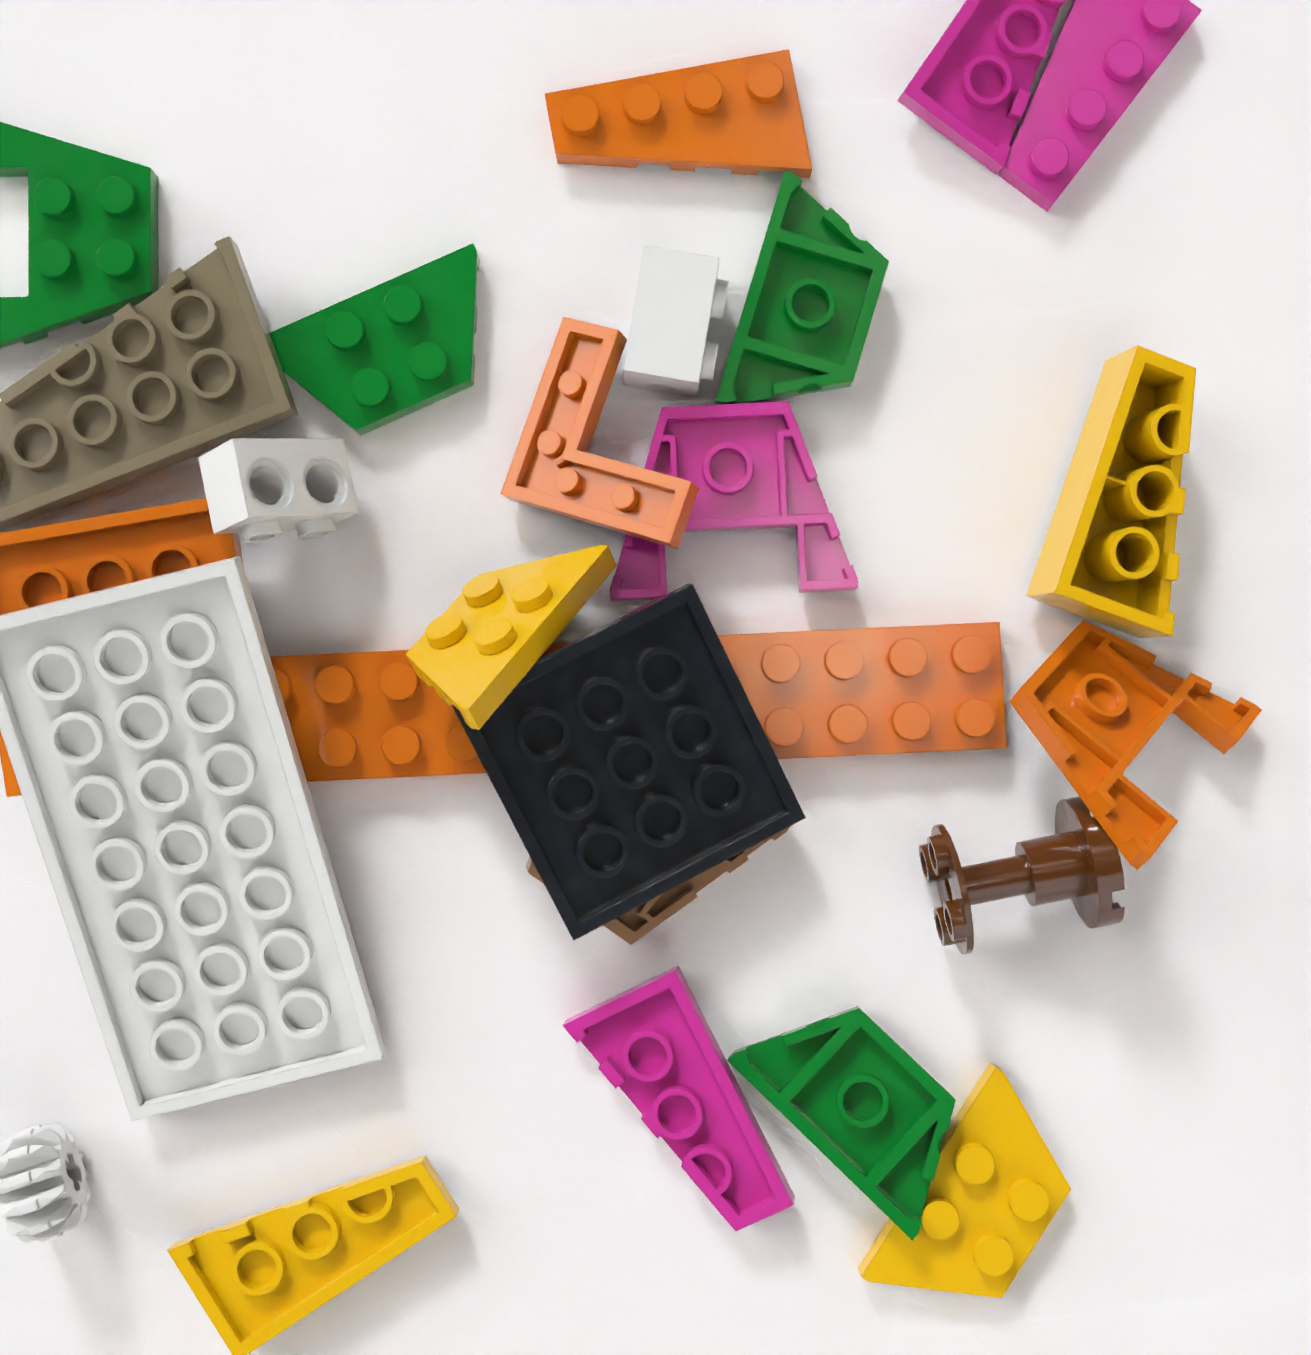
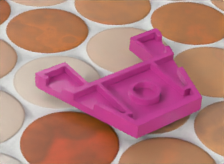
(748, 477)

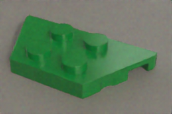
(804, 304)
(389, 344)
(858, 1105)

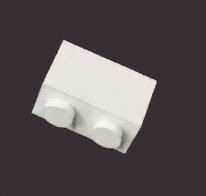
(672, 321)

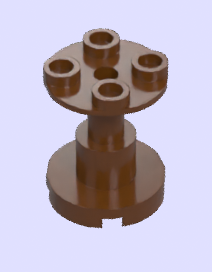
(1072, 865)

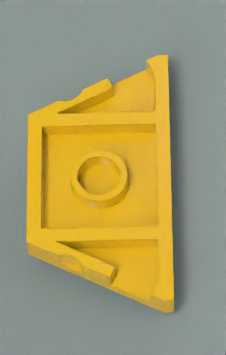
(504, 627)
(985, 1204)

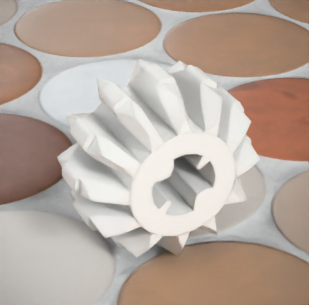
(42, 1183)

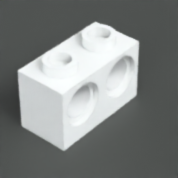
(294, 482)

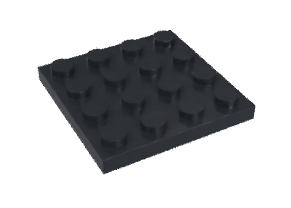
(633, 762)

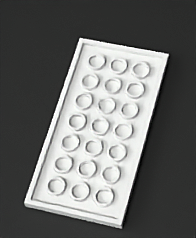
(182, 839)

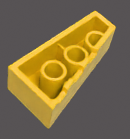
(1121, 499)

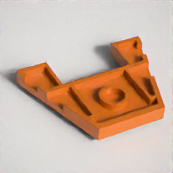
(1097, 710)

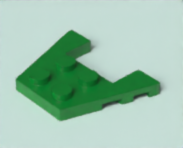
(87, 234)

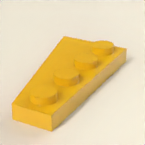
(298, 1256)

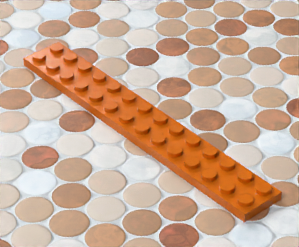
(808, 689)

